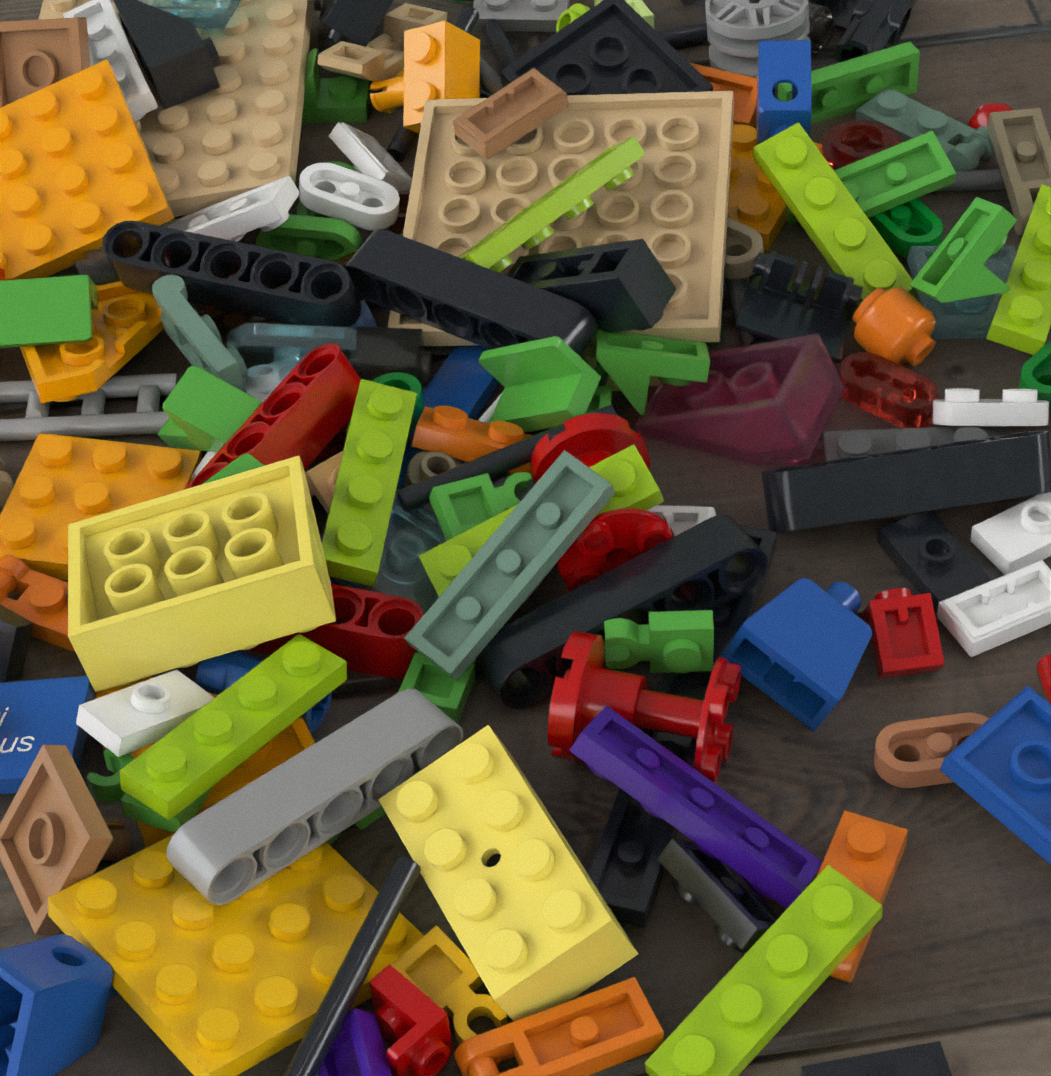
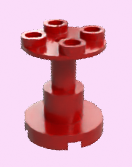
(612, 535)
(591, 687)

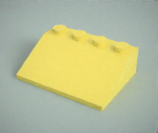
(196, 575)

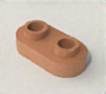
(925, 745)

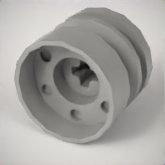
(739, 24)

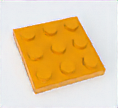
(80, 479)

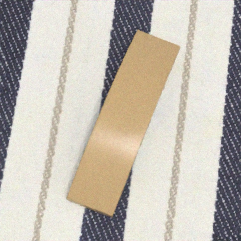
(384, 54)

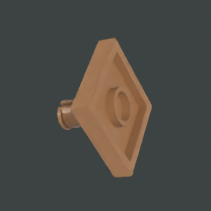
(40, 54)
(55, 835)

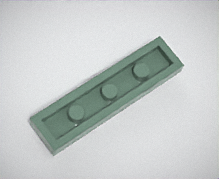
(510, 565)

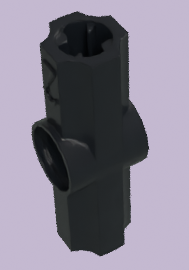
(874, 27)

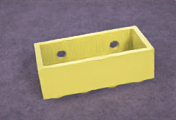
(533, 917)

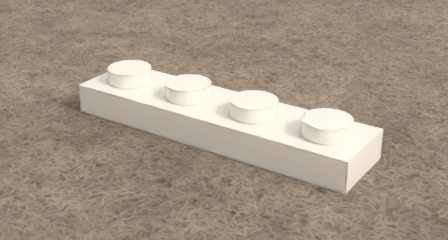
(110, 42)

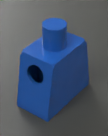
(783, 63)
(803, 648)
(50, 1004)

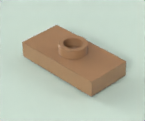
(510, 113)

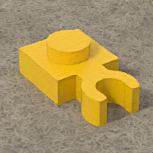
(449, 980)

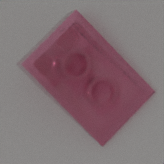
(757, 403)

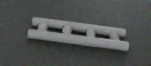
(92, 419)

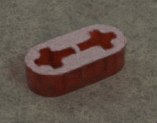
(888, 390)

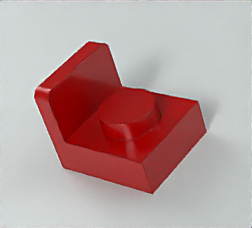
(904, 633)
(411, 1024)

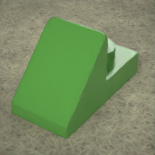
(333, 98)
(957, 265)
(636, 357)
(204, 412)

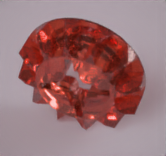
(845, 139)

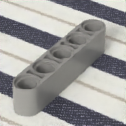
(310, 797)

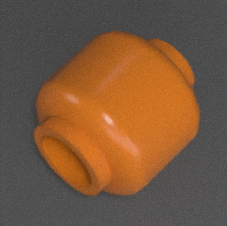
(895, 326)

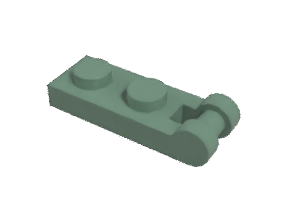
(911, 119)
(196, 335)

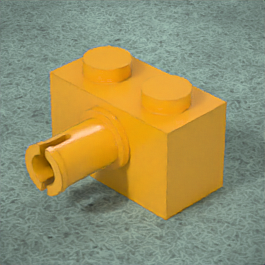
(437, 65)

